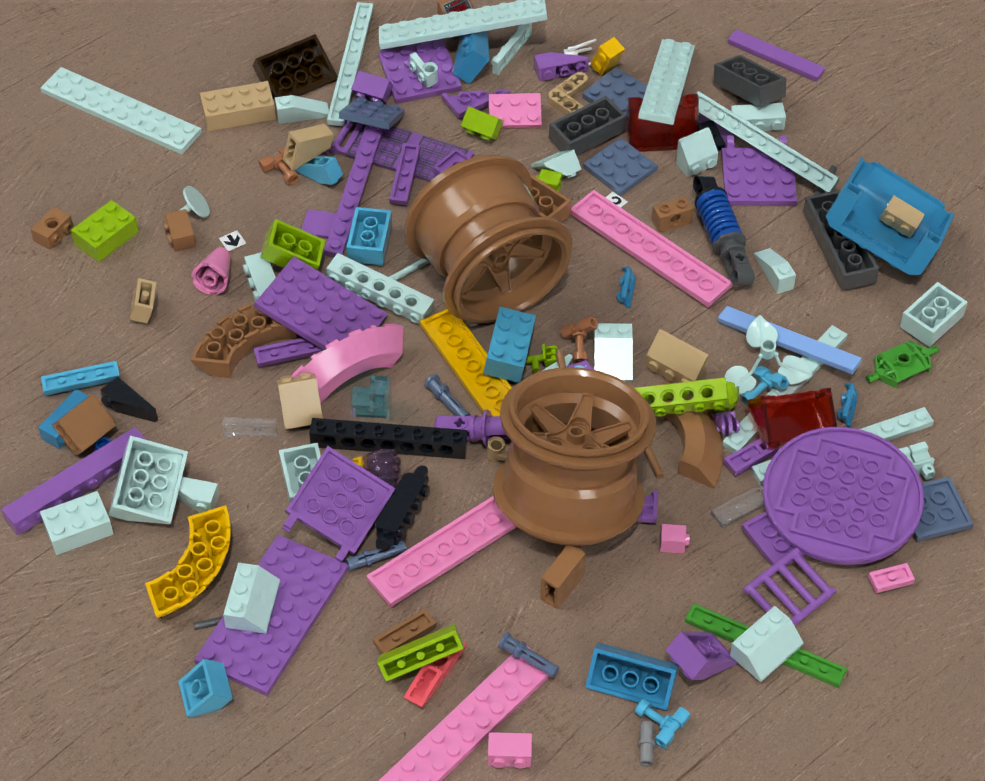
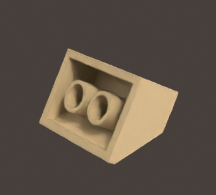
(676, 359)

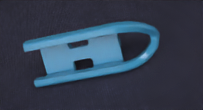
(626, 285)
(848, 403)

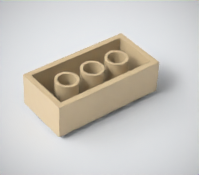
(238, 106)

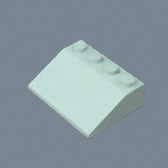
(148, 482)

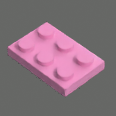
(517, 109)

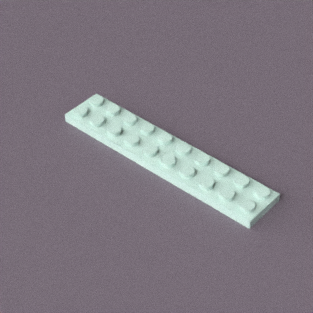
(461, 23)
(667, 82)
(121, 110)

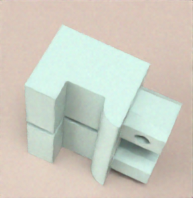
(920, 459)

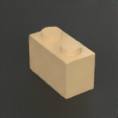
(901, 216)
(142, 300)

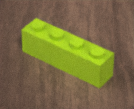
(420, 652)

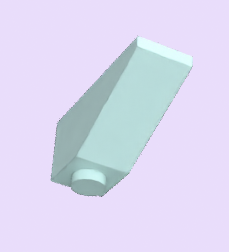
(297, 109)
(776, 270)
(198, 494)

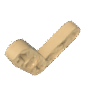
(559, 97)

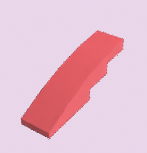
(430, 678)

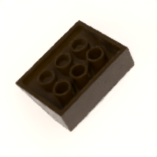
(296, 68)

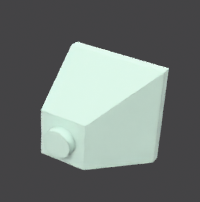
(563, 162)

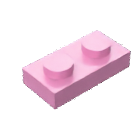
(891, 578)

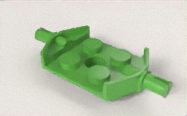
(892, 370)

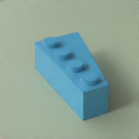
(471, 55)

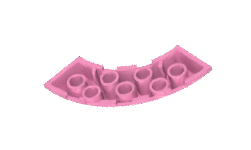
(353, 355)

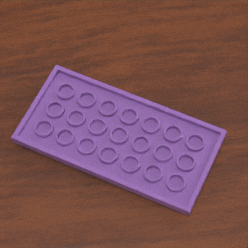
(303, 592)

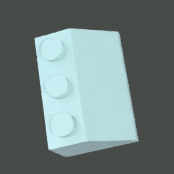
(251, 599)
(766, 644)

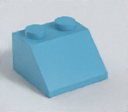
(205, 688)

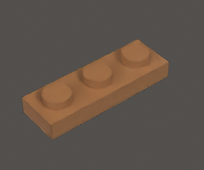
(405, 632)

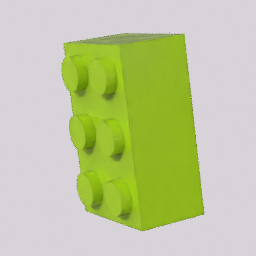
(104, 230)
(287, 241)

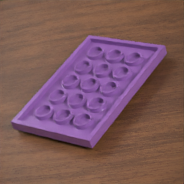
(316, 305)

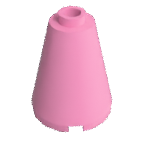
(212, 272)

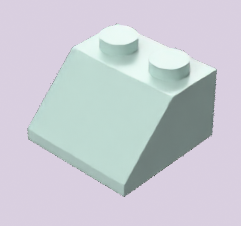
(696, 152)

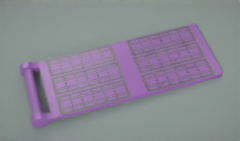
(390, 147)

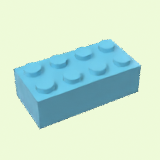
(509, 344)

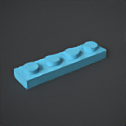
(79, 378)

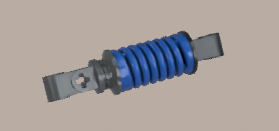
(723, 229)

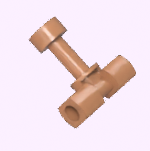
(268, 163)
(579, 333)

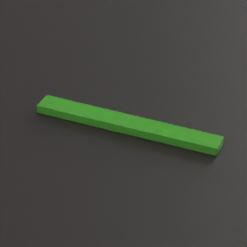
(800, 660)

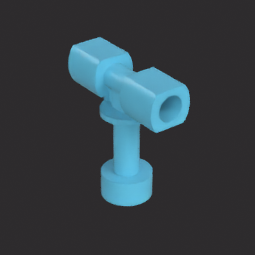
(766, 380)
(668, 724)

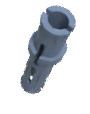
(367, 558)

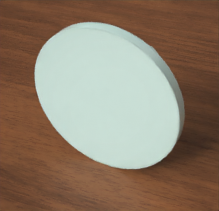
(195, 202)

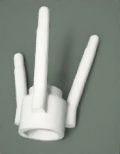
(573, 49)

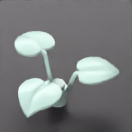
(764, 335)

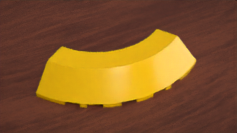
(198, 565)

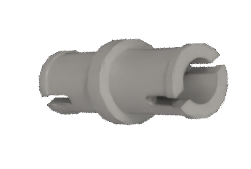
(646, 743)

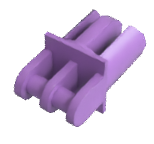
(726, 422)

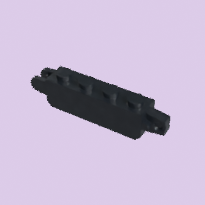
(402, 508)

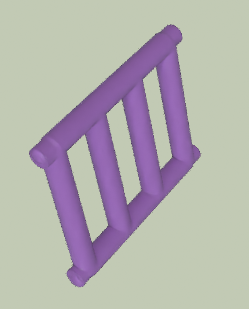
(780, 566)

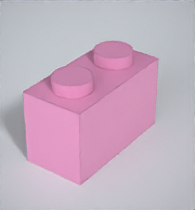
(510, 750)

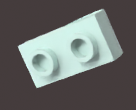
(425, 72)

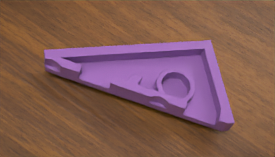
(473, 99)

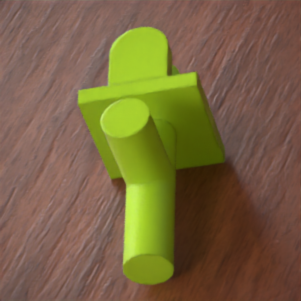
(548, 356)

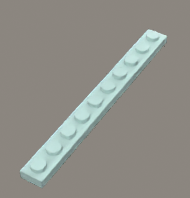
(350, 62)
(767, 143)
(748, 429)
(887, 429)

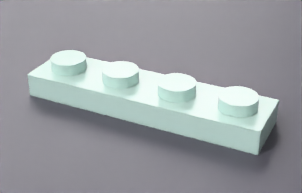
(511, 48)

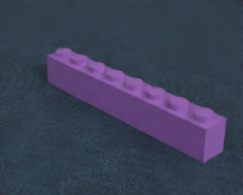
(68, 484)

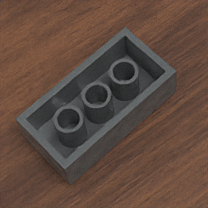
(749, 80)
(588, 126)

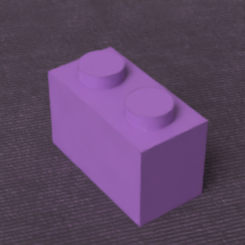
(372, 87)

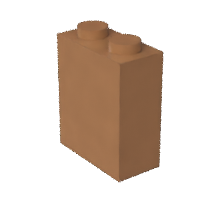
(84, 424)
(563, 576)

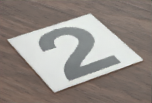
(616, 199)

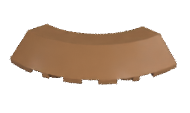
(236, 337)
(702, 445)

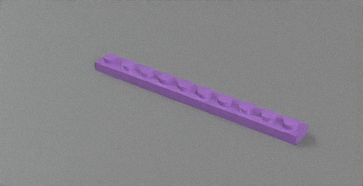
(353, 190)

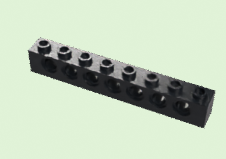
(379, 436)

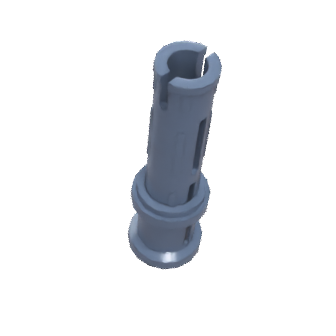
(442, 393)
(518, 652)

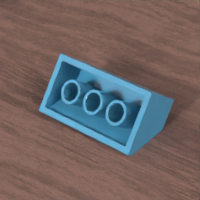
(632, 675)

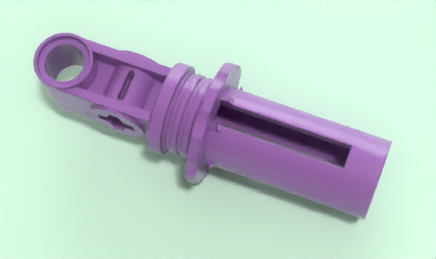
(477, 427)

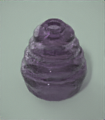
(384, 465)

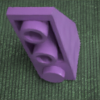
(557, 65)

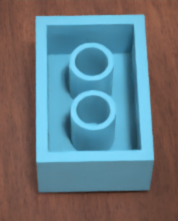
(369, 235)

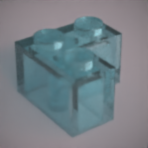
(372, 400)

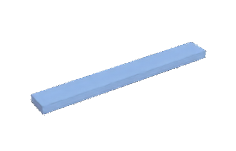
(795, 342)

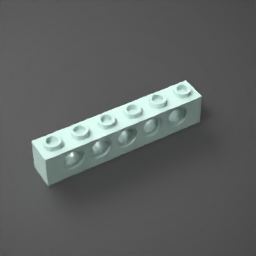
(392, 294)

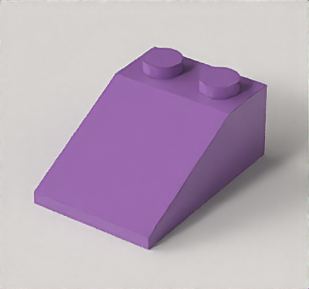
(699, 654)

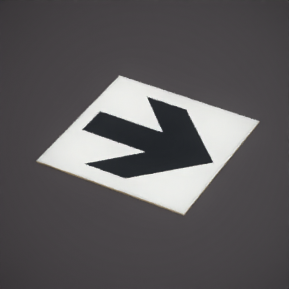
(232, 240)

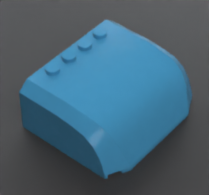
(863, 200)

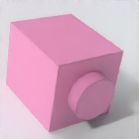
(674, 538)

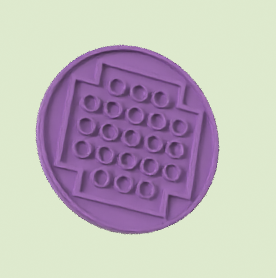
(843, 495)

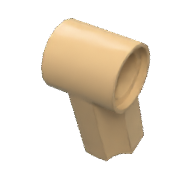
(500, 454)

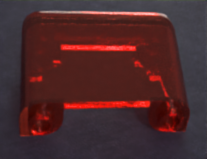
(658, 136)
(791, 415)

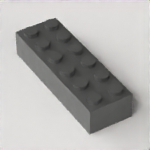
(848, 261)

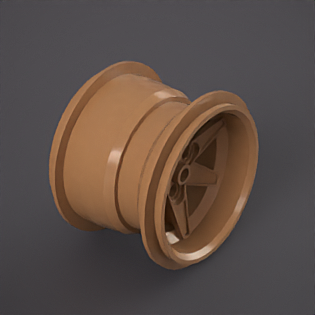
(487, 238)
(573, 455)

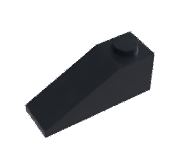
(126, 401)

